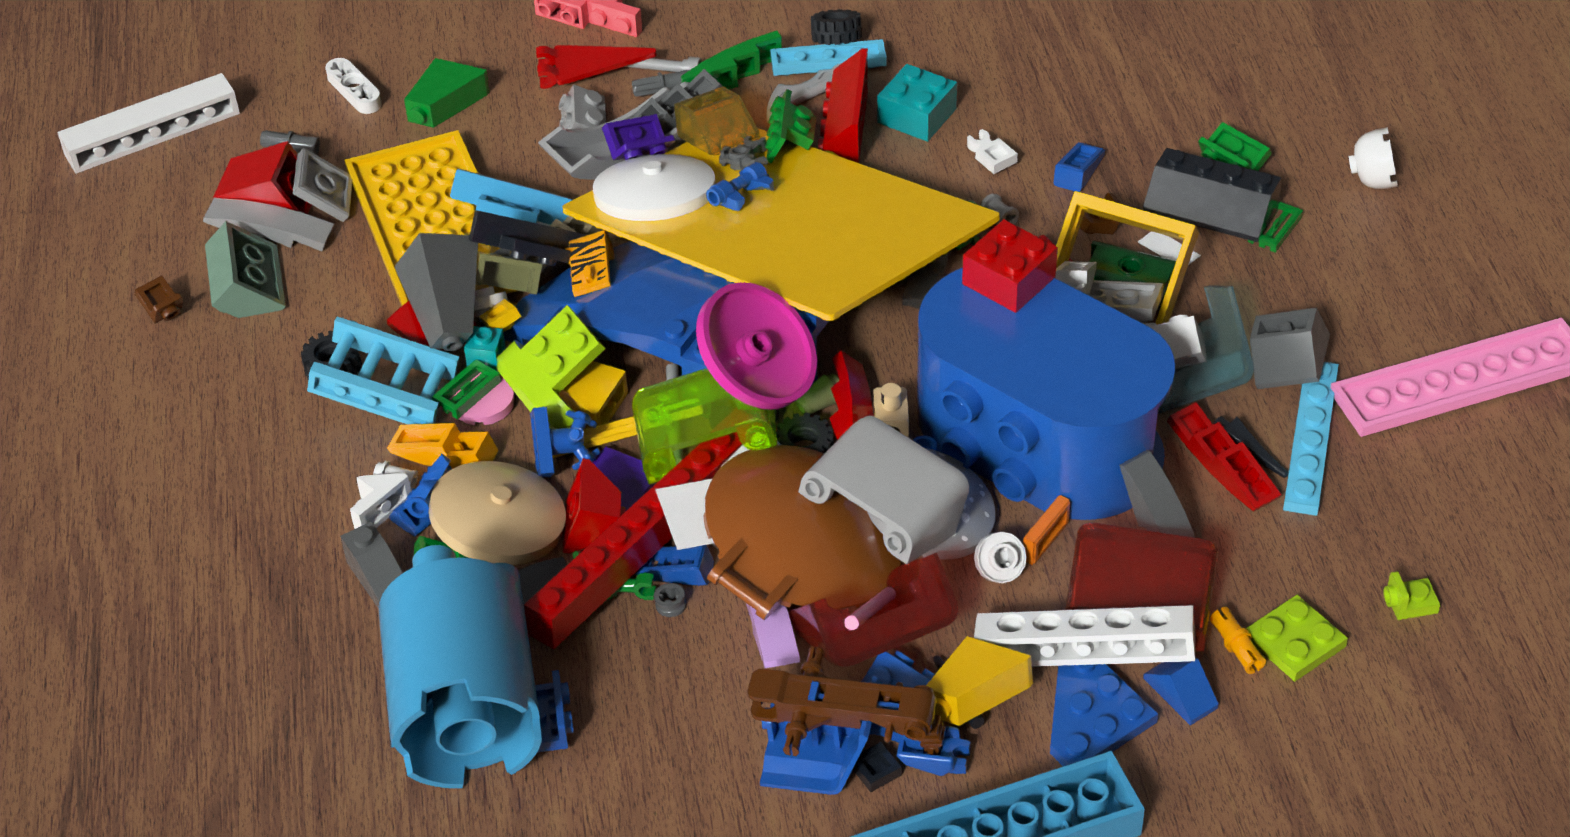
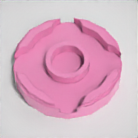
(492, 406)

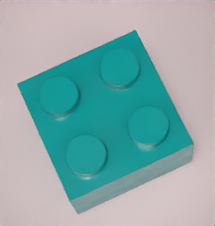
(917, 102)

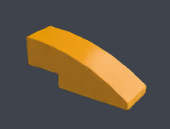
(427, 441)

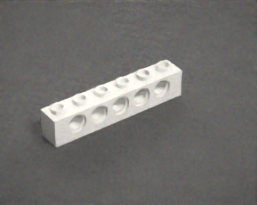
(1094, 635)

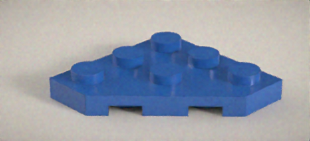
(1095, 713)

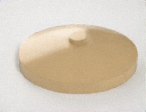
(497, 512)

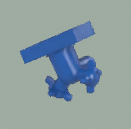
(559, 441)

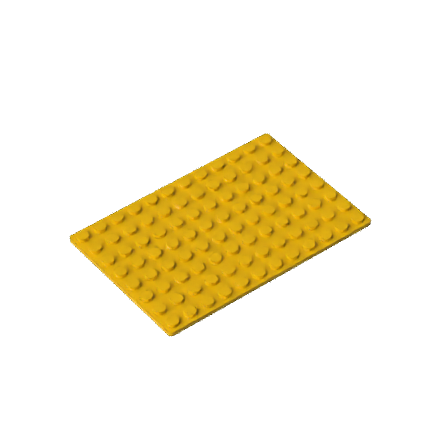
(818, 239)

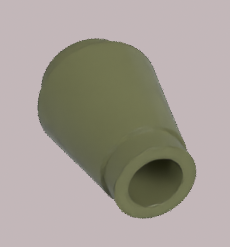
(818, 395)

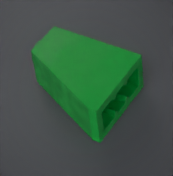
(444, 92)

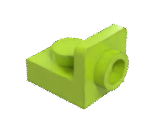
(1410, 597)

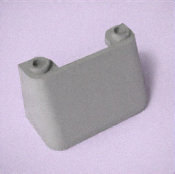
(893, 481)

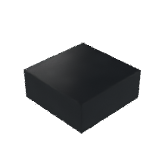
(877, 767)

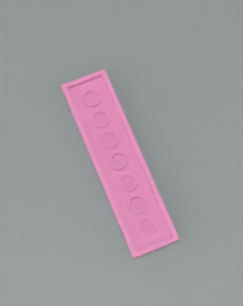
(1455, 377)

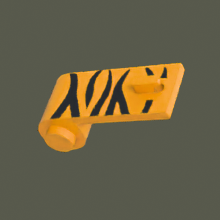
(590, 262)

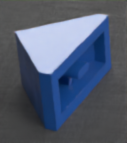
(1183, 688)

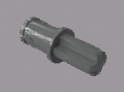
(653, 84)
(298, 142)

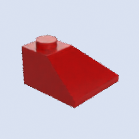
(589, 507)

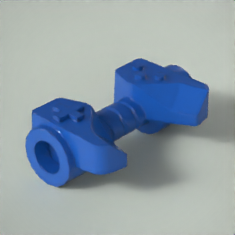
(751, 178)
(419, 498)

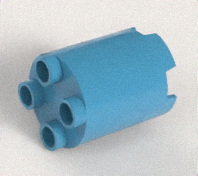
(458, 668)

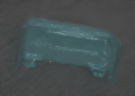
(1227, 354)

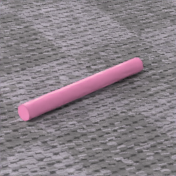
(870, 608)

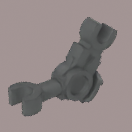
(745, 154)

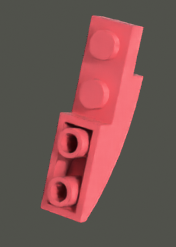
(604, 13)

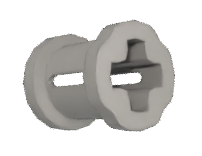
(995, 203)

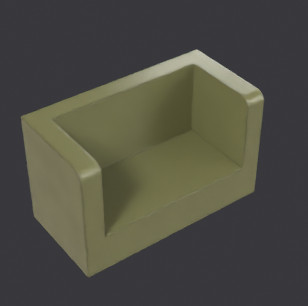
(508, 272)

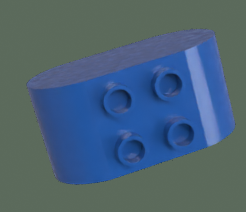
(1041, 394)

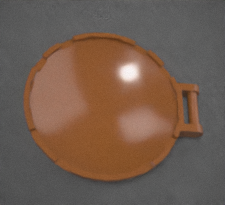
(783, 545)

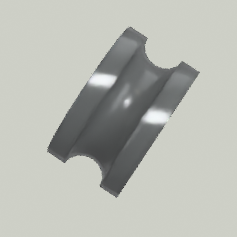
(669, 608)

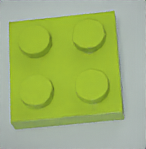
(1296, 637)

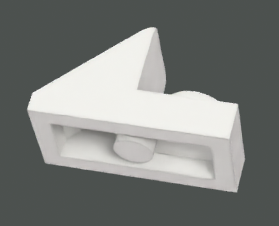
(379, 497)

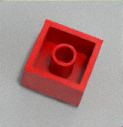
(1009, 265)

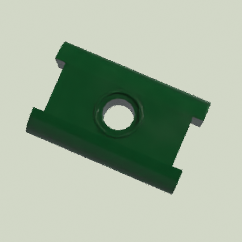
(1128, 265)

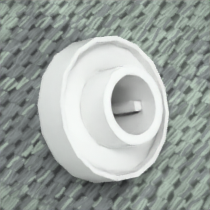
(486, 299)
(1000, 557)

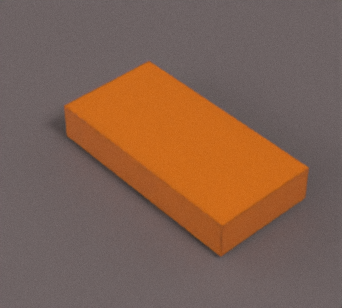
(1046, 529)

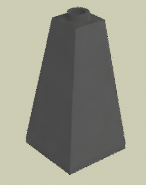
(440, 285)

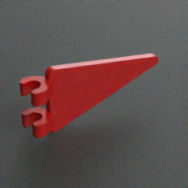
(581, 62)

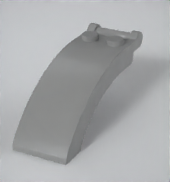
(585, 150)

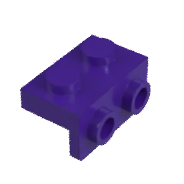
(636, 137)

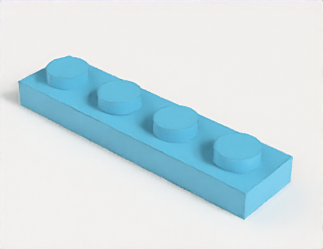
(819, 57)

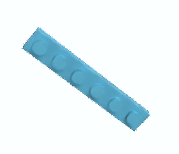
(1310, 443)

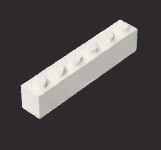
(148, 123)

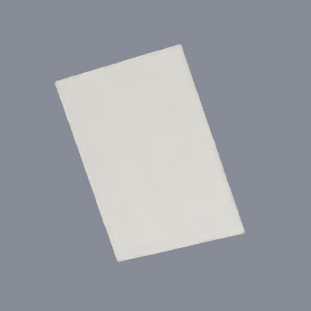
(684, 513)

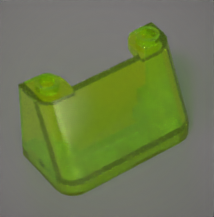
(692, 412)

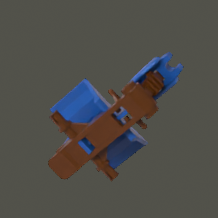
(823, 724)

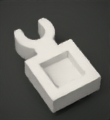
(992, 154)

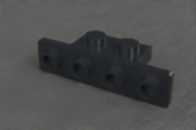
(522, 237)

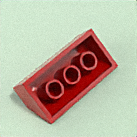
(846, 108)

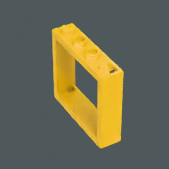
(1135, 217)

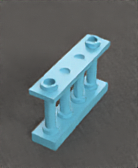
(375, 396)

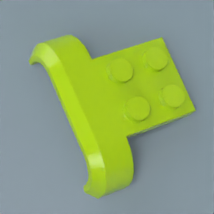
(549, 364)

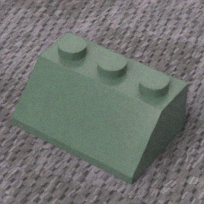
(243, 273)

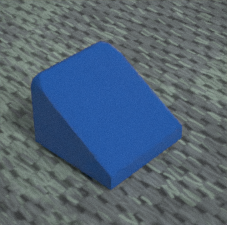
(407, 522)

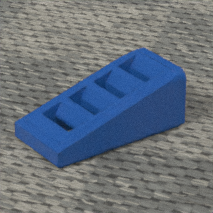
(1077, 166)
(687, 565)

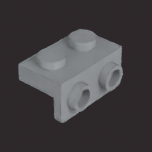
(582, 108)

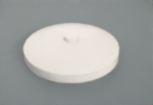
(653, 187)

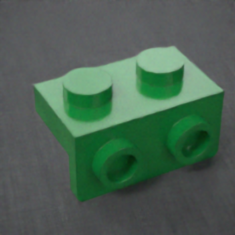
(1234, 148)

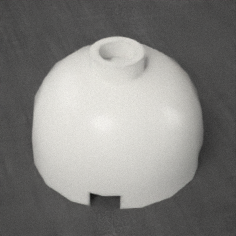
(1374, 160)

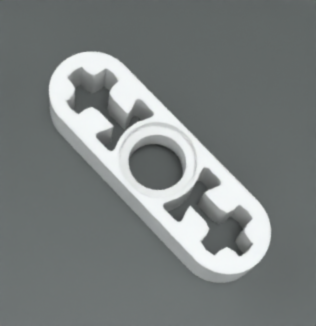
(354, 95)

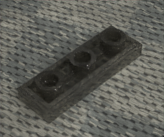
(923, 280)

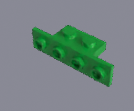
(789, 123)

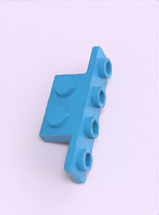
(507, 198)

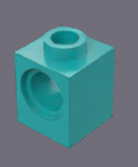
(485, 346)

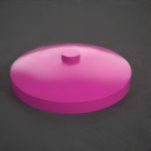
(756, 346)

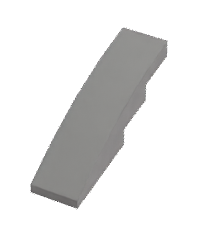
(270, 222)

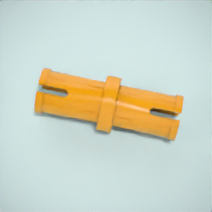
(1237, 640)

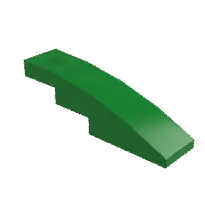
(738, 60)

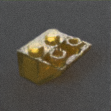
(714, 120)

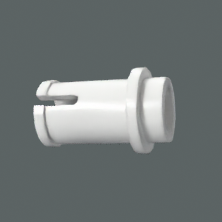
(387, 468)

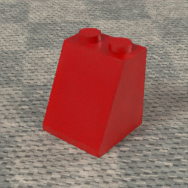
(263, 178)

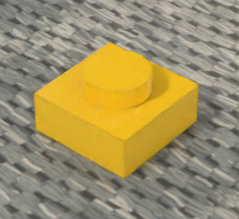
(501, 316)

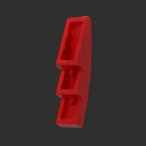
(850, 394)
(1223, 459)

